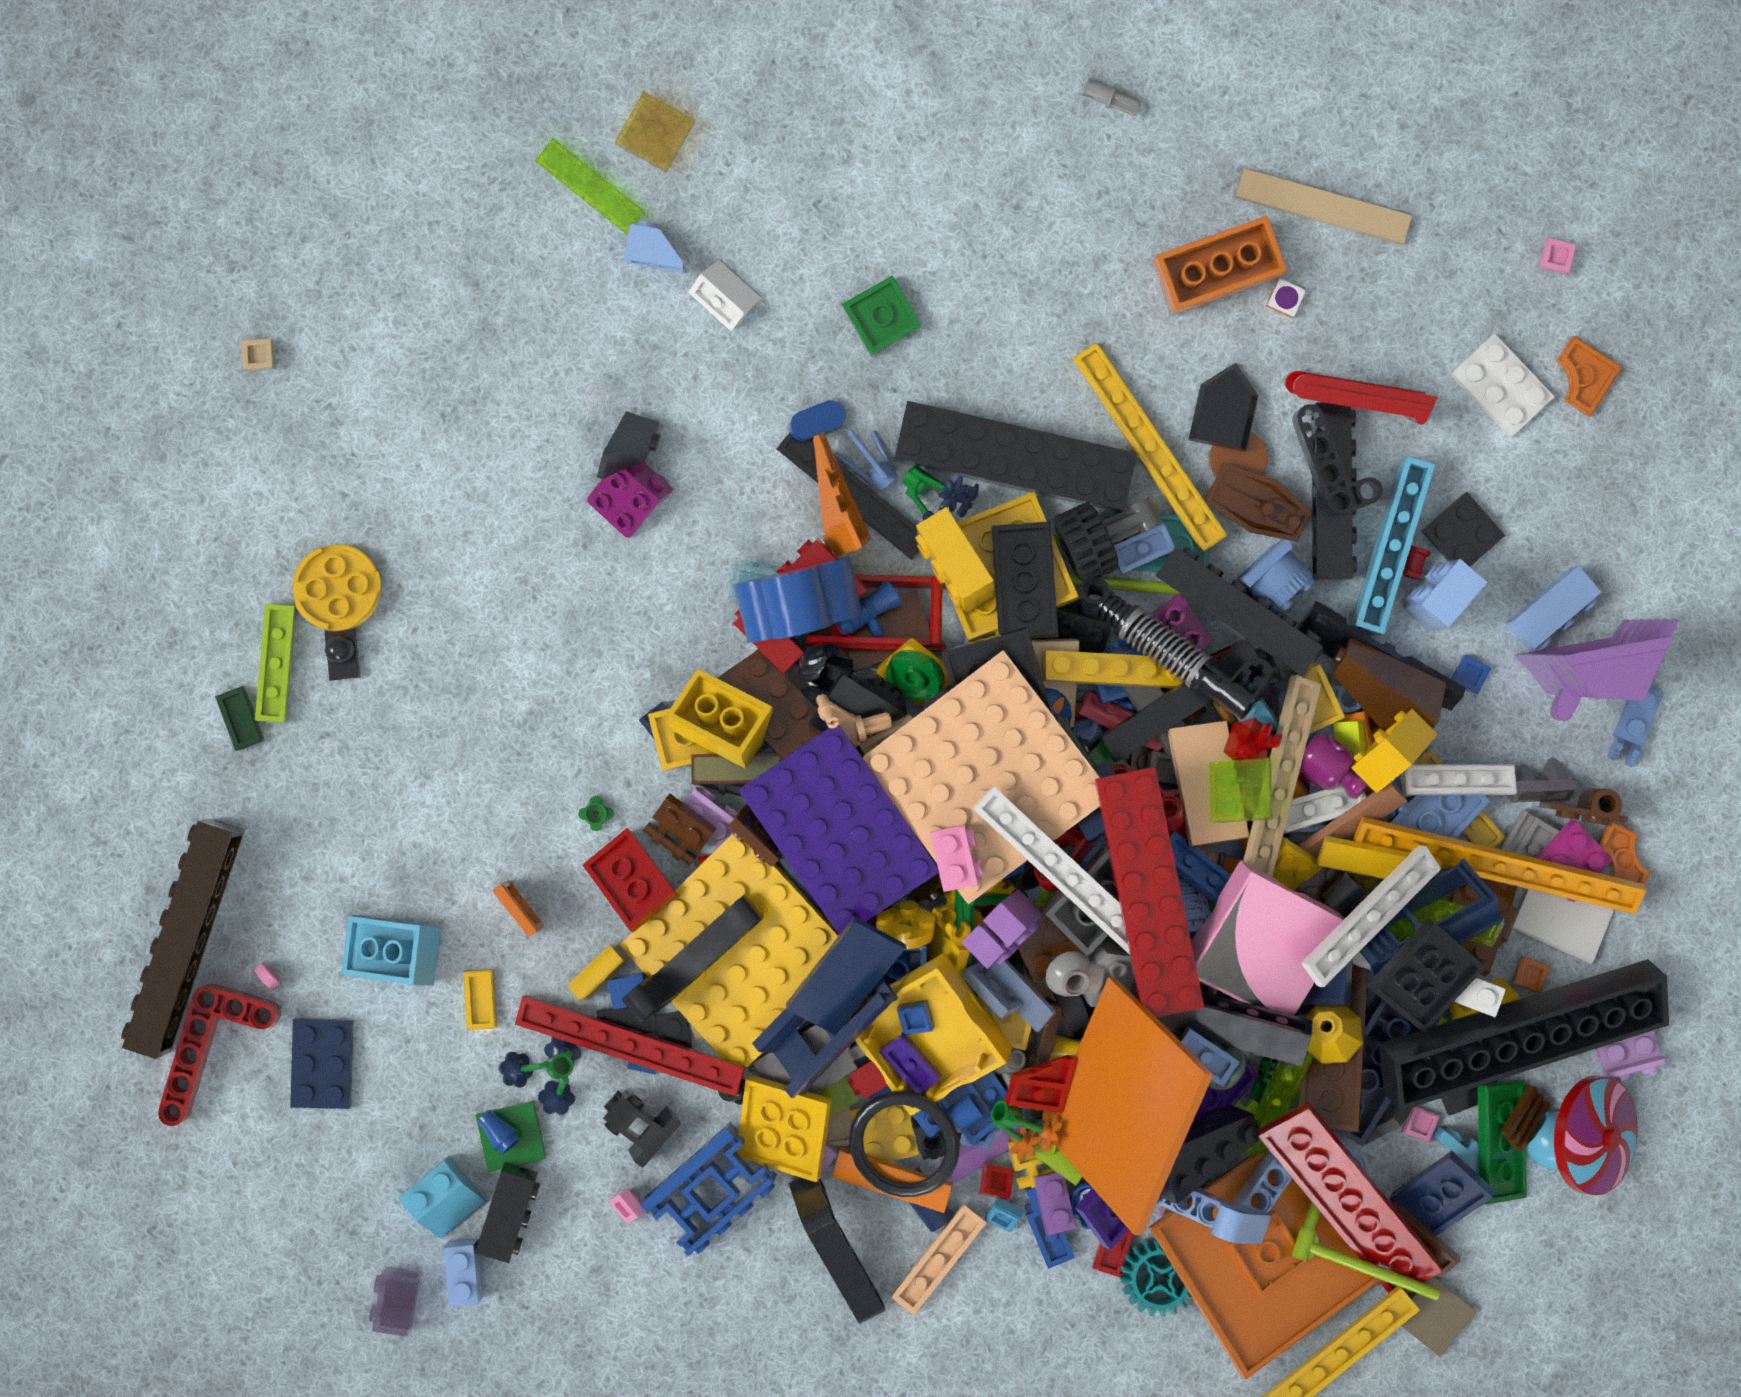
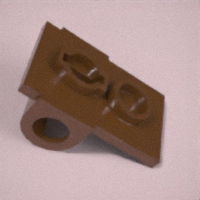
(1589, 809)

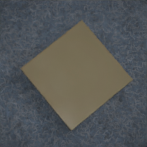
(1440, 1319)

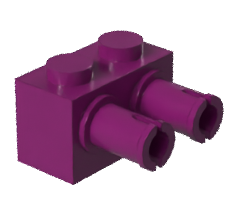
(1182, 619)

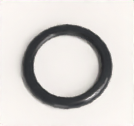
(924, 1104)

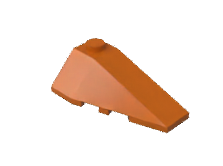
(840, 515)

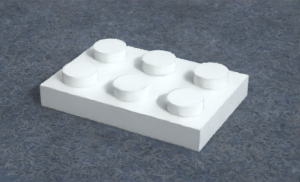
(1502, 385)

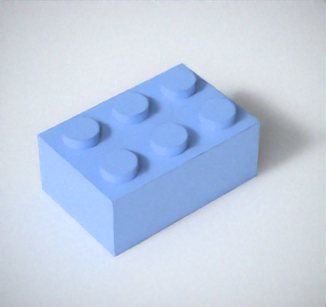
(1444, 594)

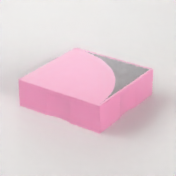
(1259, 939)

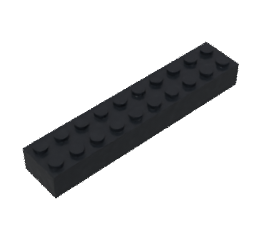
(1524, 1034)

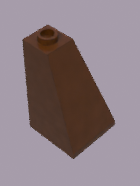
(1386, 684)

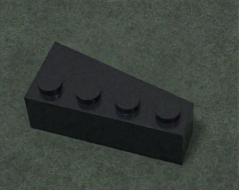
(1209, 1148)

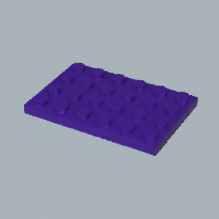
(839, 829)

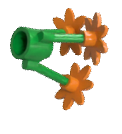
(1008, 1116)

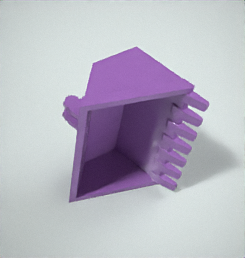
(1602, 668)

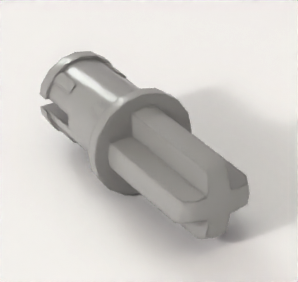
(1111, 97)

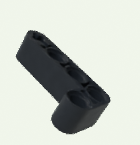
(1331, 459)

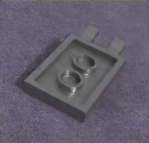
(771, 1069)

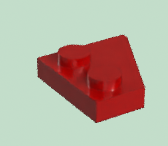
(1042, 1085)

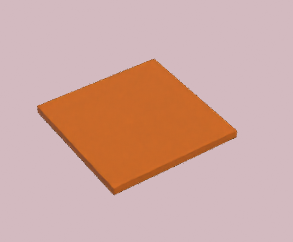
(1129, 1104)
(1259, 1293)

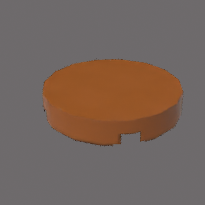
(1252, 460)

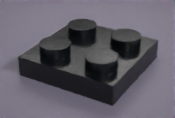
(1463, 531)

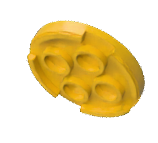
(337, 587)

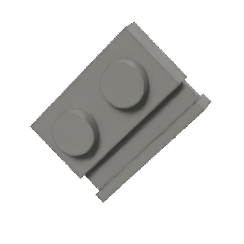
(1528, 835)

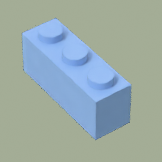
(1554, 608)

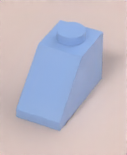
(650, 248)

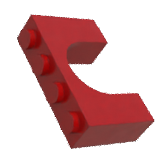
(788, 650)

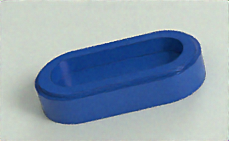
(817, 419)

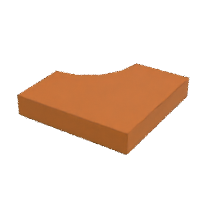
(1588, 375)

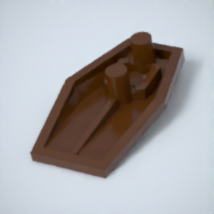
(1258, 503)

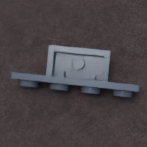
(1008, 992)

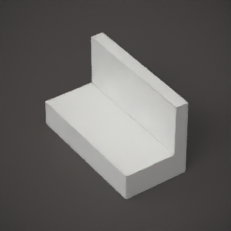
(724, 294)

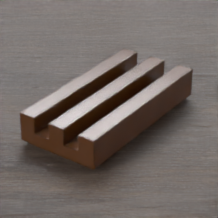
(1528, 1121)

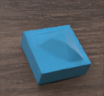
(1003, 1214)

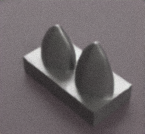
(1552, 787)

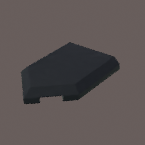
(1224, 410)

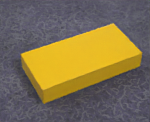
(480, 999)

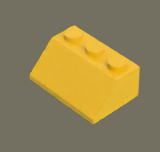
(720, 718)

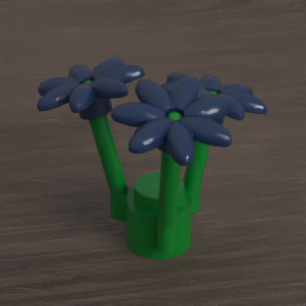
(922, 482)

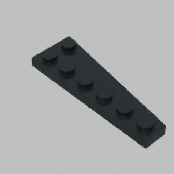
(1336, 632)

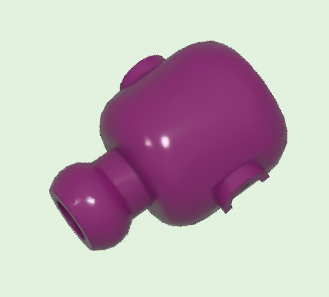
(1329, 764)

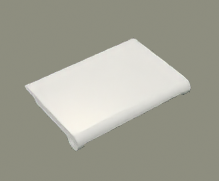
(1562, 924)

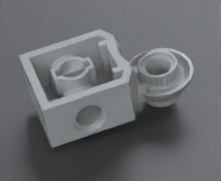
(1090, 972)

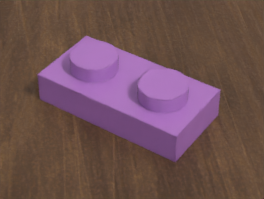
(1054, 1203)

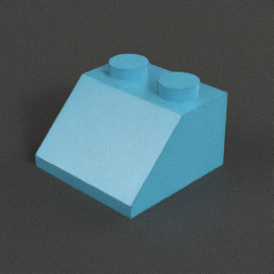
(442, 1198)

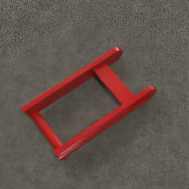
(1409, 403)
(934, 644)

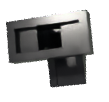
(622, 1112)

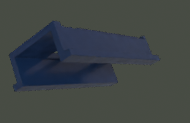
(1459, 925)
(798, 1056)

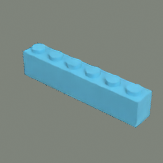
(1392, 545)

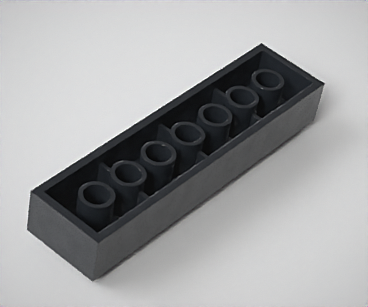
(1015, 457)

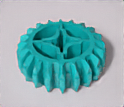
(1149, 1286)

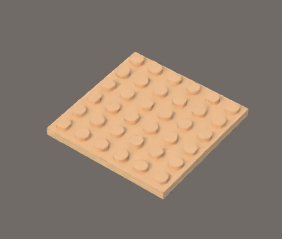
(981, 737)

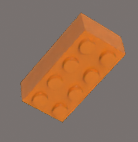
(1219, 265)

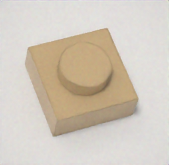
(257, 354)

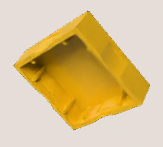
(964, 1037)

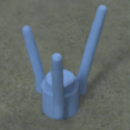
(881, 474)

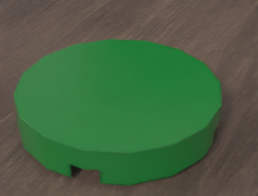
(915, 674)

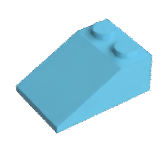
(391, 950)

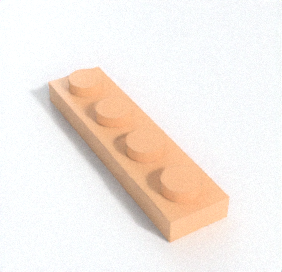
(938, 1258)

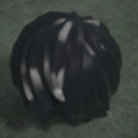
(823, 665)

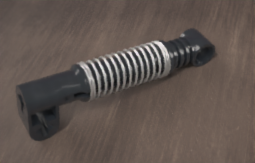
(1198, 670)

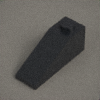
(629, 444)

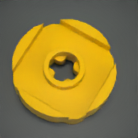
(907, 924)

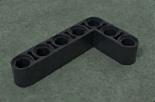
(693, 959)
(835, 1249)

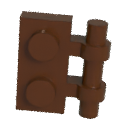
(683, 823)

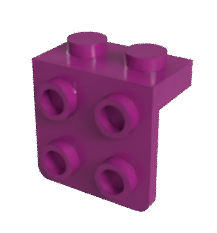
(629, 497)

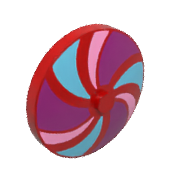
(1595, 1135)

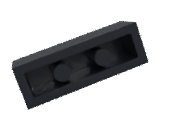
(508, 1213)

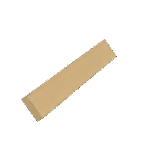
(1323, 206)

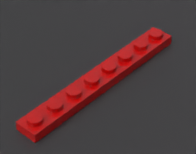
(630, 1045)

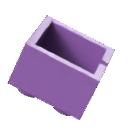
(1004, 930)

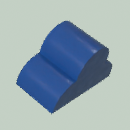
(798, 600)

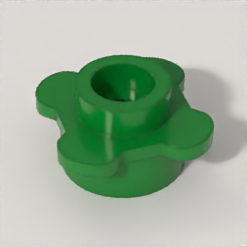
(595, 821)

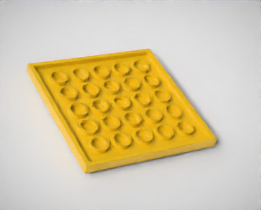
(760, 972)

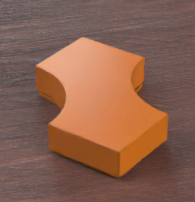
(1620, 846)

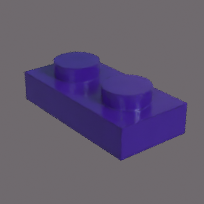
(910, 1063)

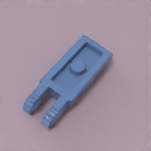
(1635, 726)

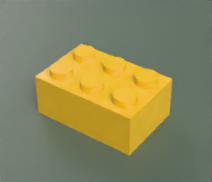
(954, 561)

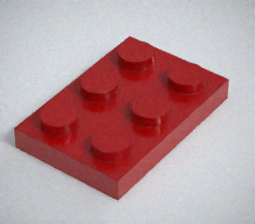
(630, 880)

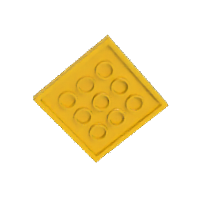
(978, 531)

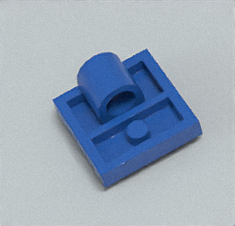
(972, 1105)

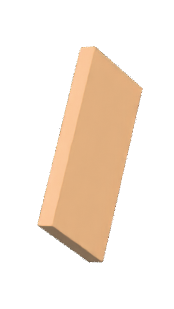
(1191, 752)

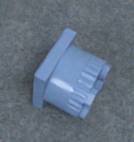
(1277, 577)

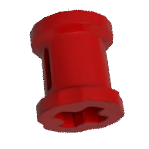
(1415, 562)

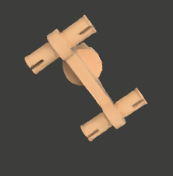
(853, 725)

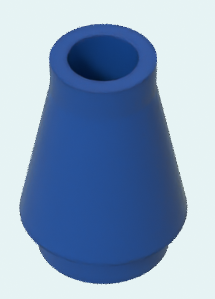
(499, 1132)

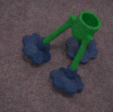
(560, 1064)

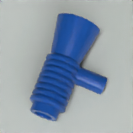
(879, 601)

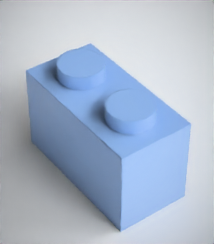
(463, 1273)

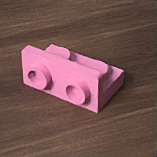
(956, 858)

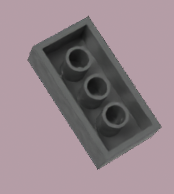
(1070, 918)

